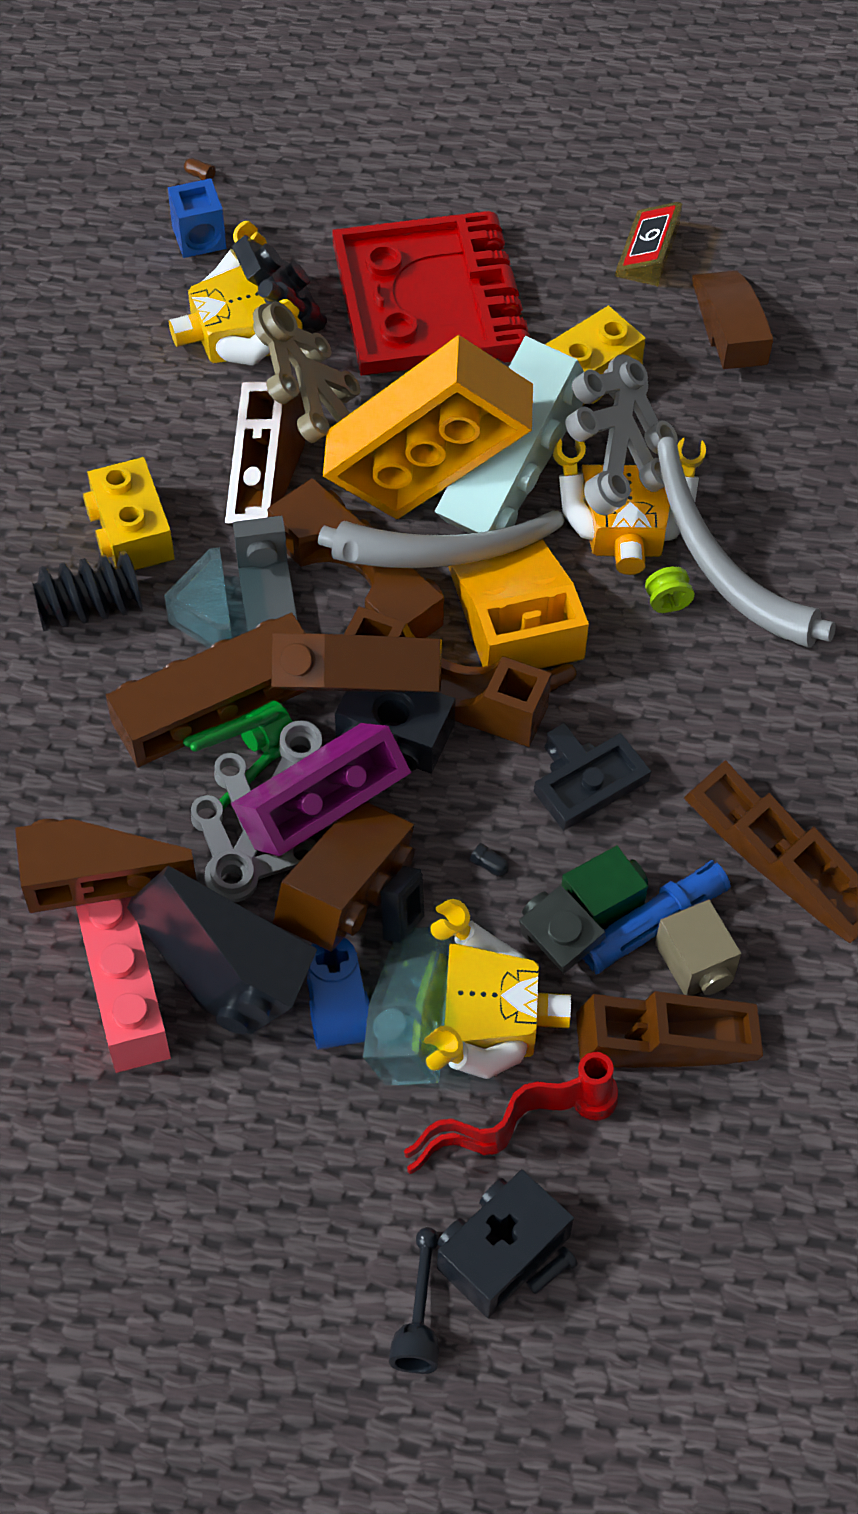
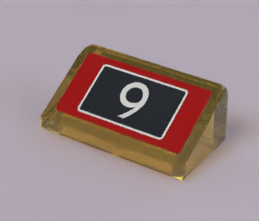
(650, 243)

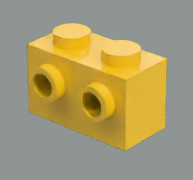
(600, 340)
(129, 514)

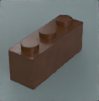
(344, 875)

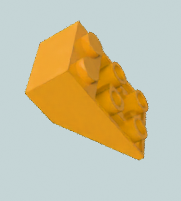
(522, 608)

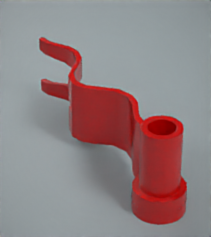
(591, 1092)

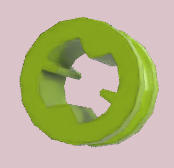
(669, 589)

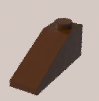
(263, 453)
(355, 663)
(88, 863)

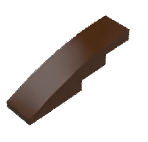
(778, 847)

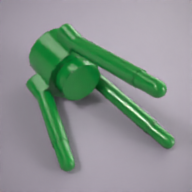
(258, 730)

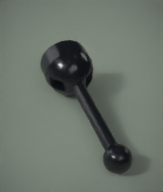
(415, 1344)

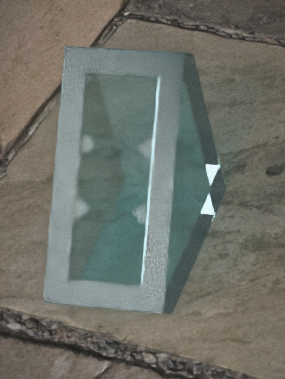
(199, 601)

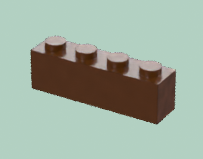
(198, 692)

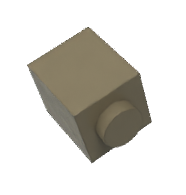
(698, 949)

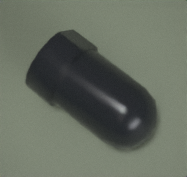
(489, 860)

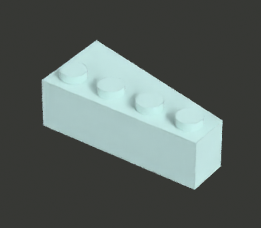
(496, 489)

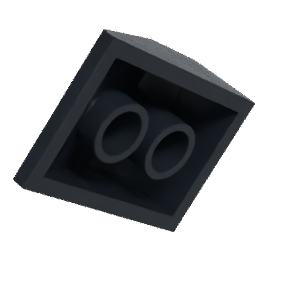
(222, 952)

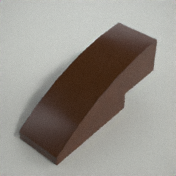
(733, 319)
(669, 1030)

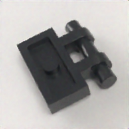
(278, 280)

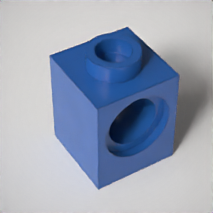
(197, 218)

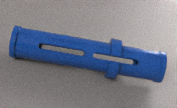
(643, 922)

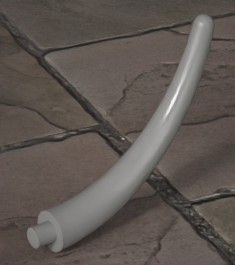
(402, 550)
(761, 606)

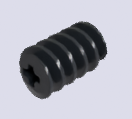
(86, 590)

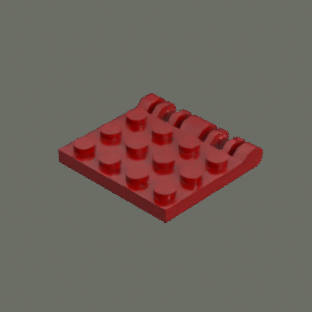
(423, 285)

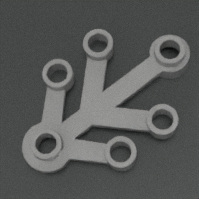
(627, 384)
(242, 857)

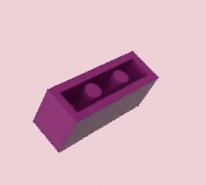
(321, 788)

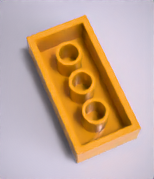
(429, 428)

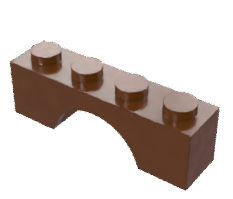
(393, 591)
(495, 698)

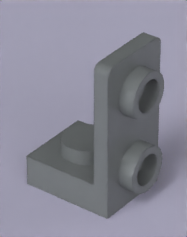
(263, 569)

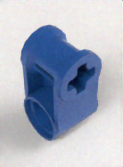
(337, 999)

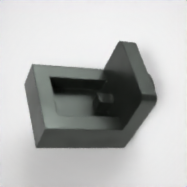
(560, 927)

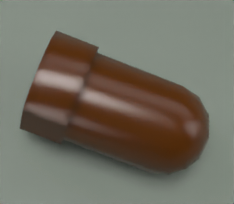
(199, 169)
(562, 675)

